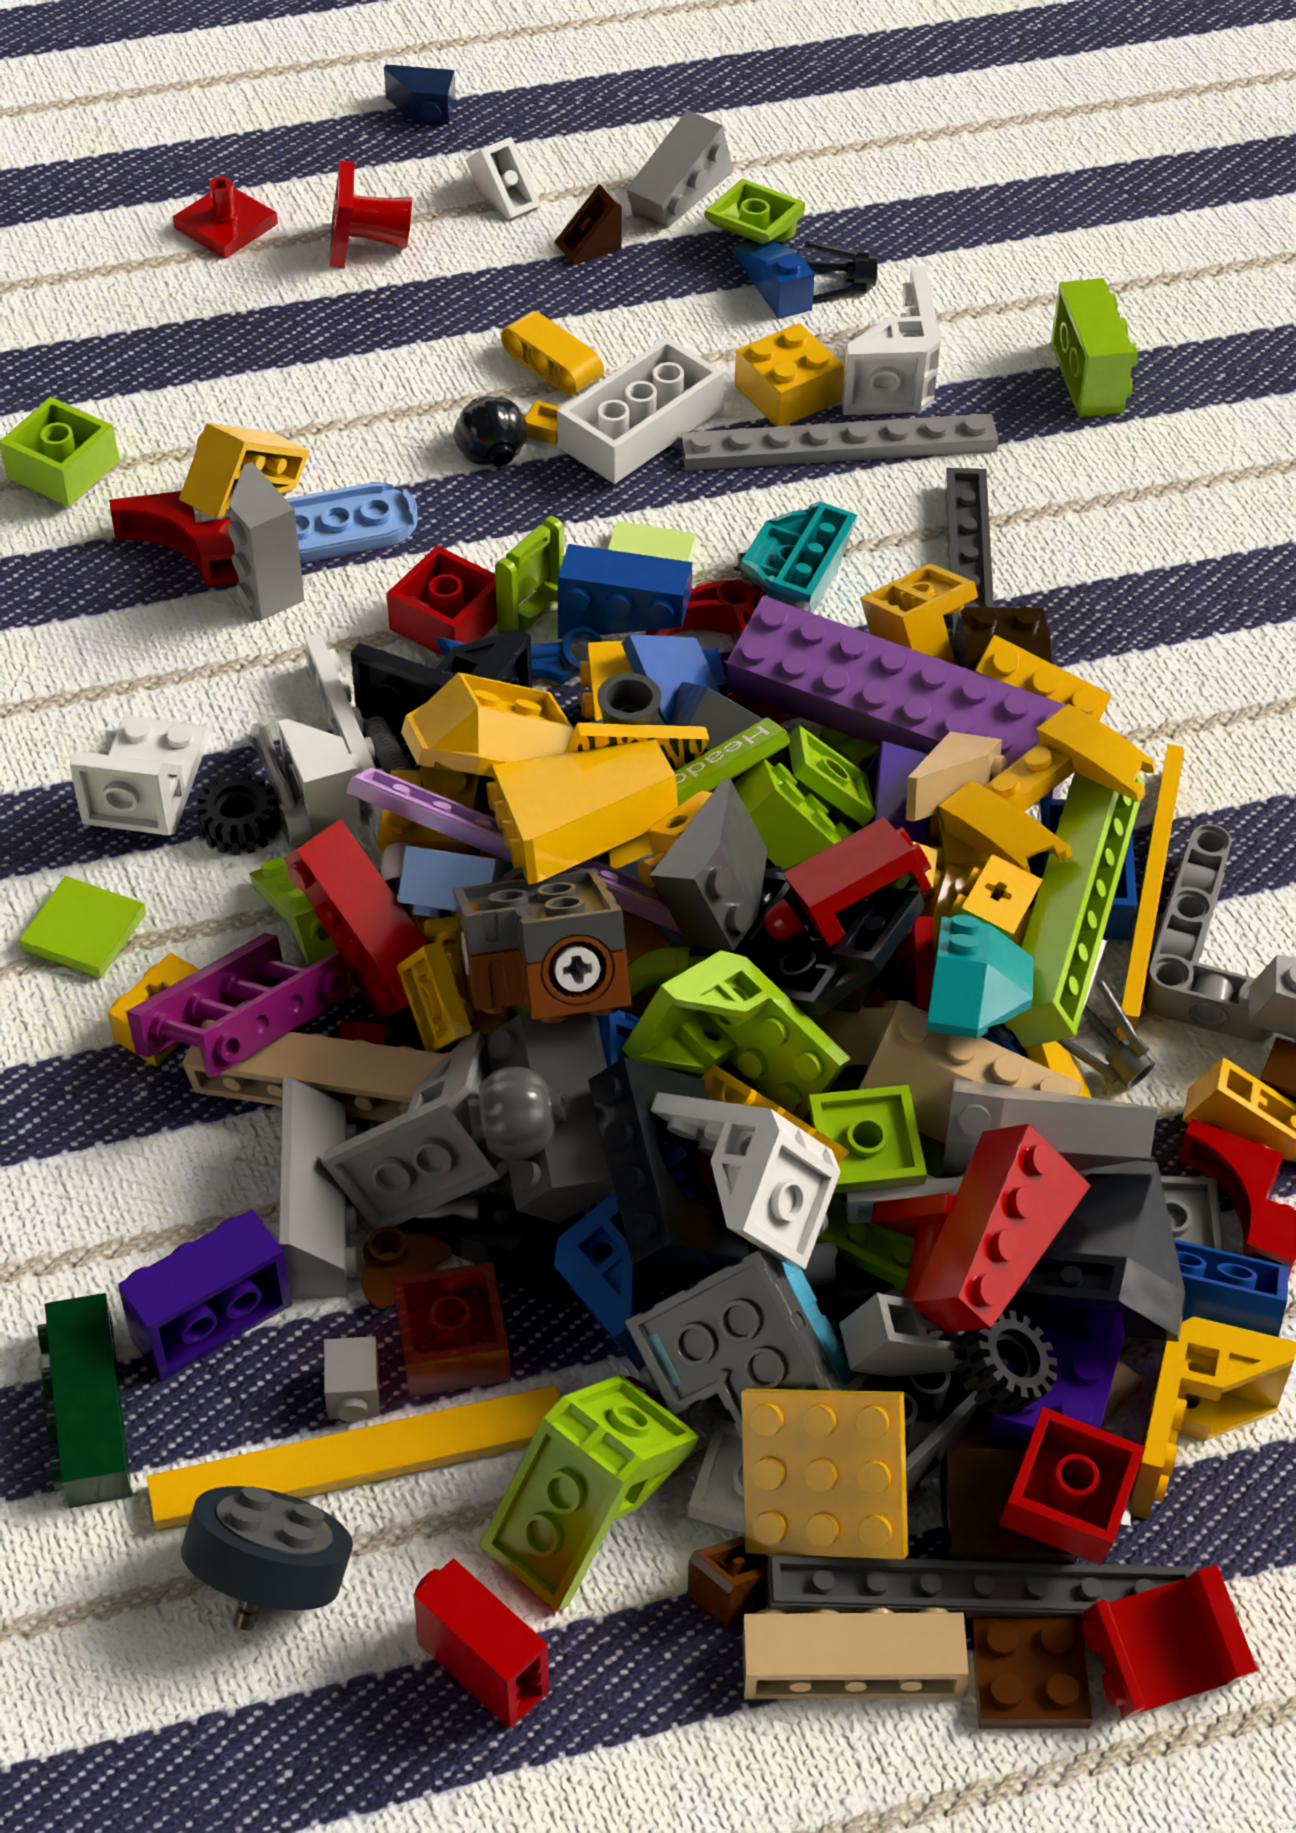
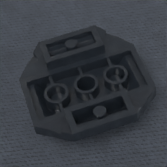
(839, 975)

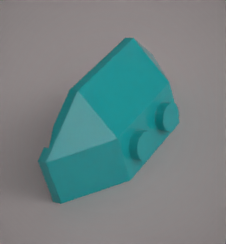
(799, 554)
(976, 978)

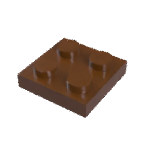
(1030, 1673)

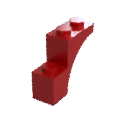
(172, 523)
(1247, 1177)

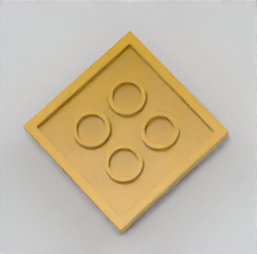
(824, 1473)

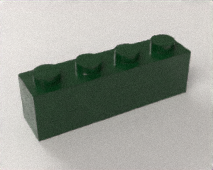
(86, 1401)

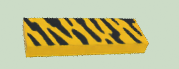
(678, 743)

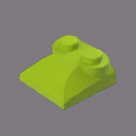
(756, 212)

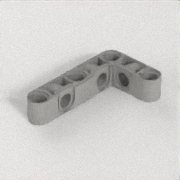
(1176, 981)

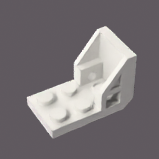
(897, 360)
(142, 778)
(765, 1169)

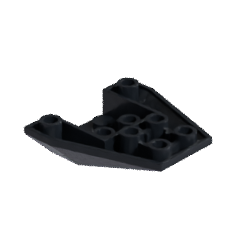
(1114, 1255)

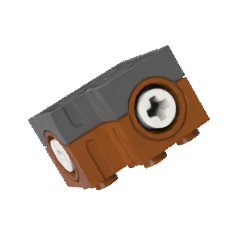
(543, 946)

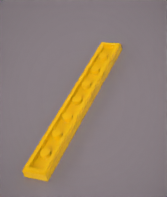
(1151, 887)
(360, 1454)

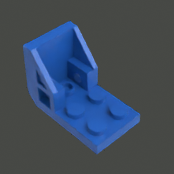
(598, 1263)

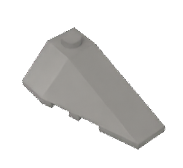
(1078, 1127)

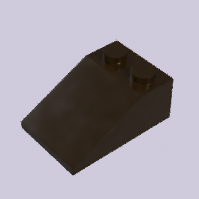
(1020, 626)

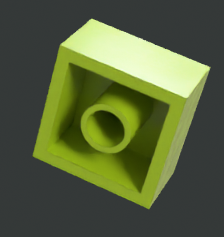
(59, 451)

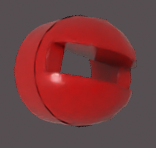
(783, 922)

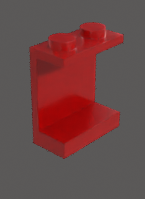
(1168, 1642)

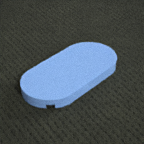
(352, 520)

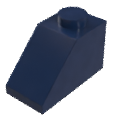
(421, 92)

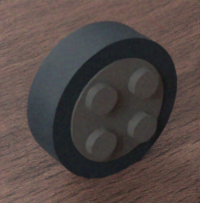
(265, 1550)

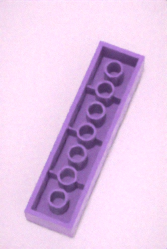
(876, 686)

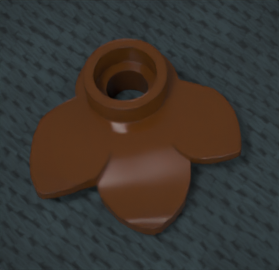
(413, 1255)

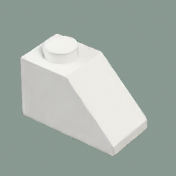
(503, 178)

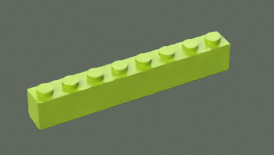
(1074, 909)

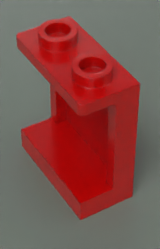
(852, 872)

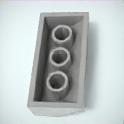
(312, 1204)

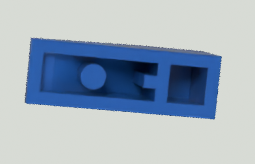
(779, 276)

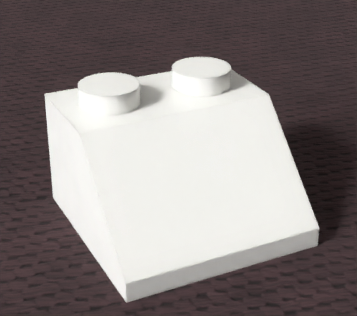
(319, 773)

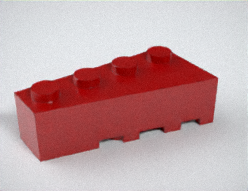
(357, 914)
(997, 1228)

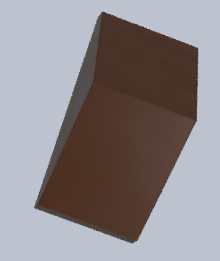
(593, 229)
(726, 1579)

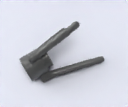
(1126, 1060)

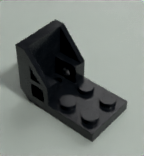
(396, 686)

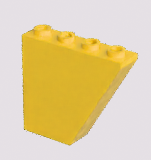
(579, 804)

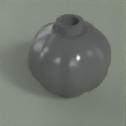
(516, 1113)

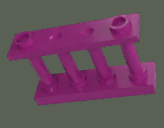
(222, 986)

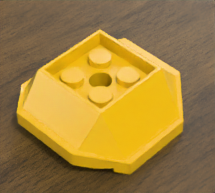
(485, 724)

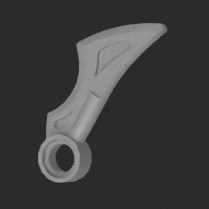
(291, 811)

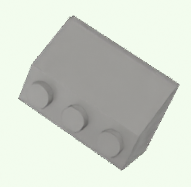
(264, 545)

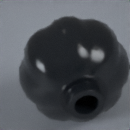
(490, 431)

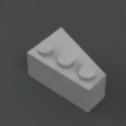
(681, 170)

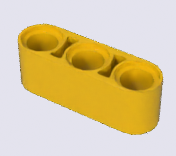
(552, 353)

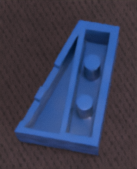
(621, 591)

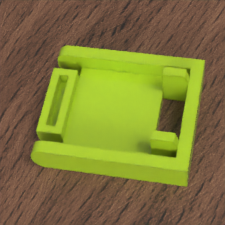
(527, 567)

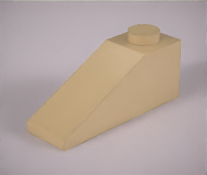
(948, 768)

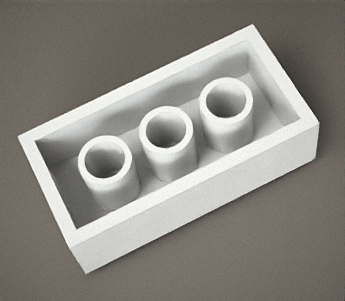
(640, 409)

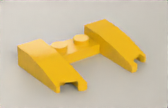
(1070, 742)

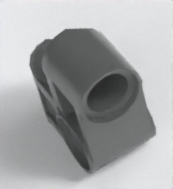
(831, 1282)

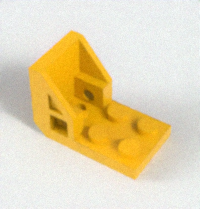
(1232, 1378)

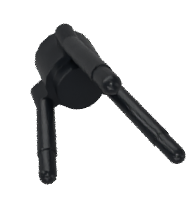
(859, 271)

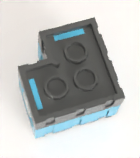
(740, 1332)

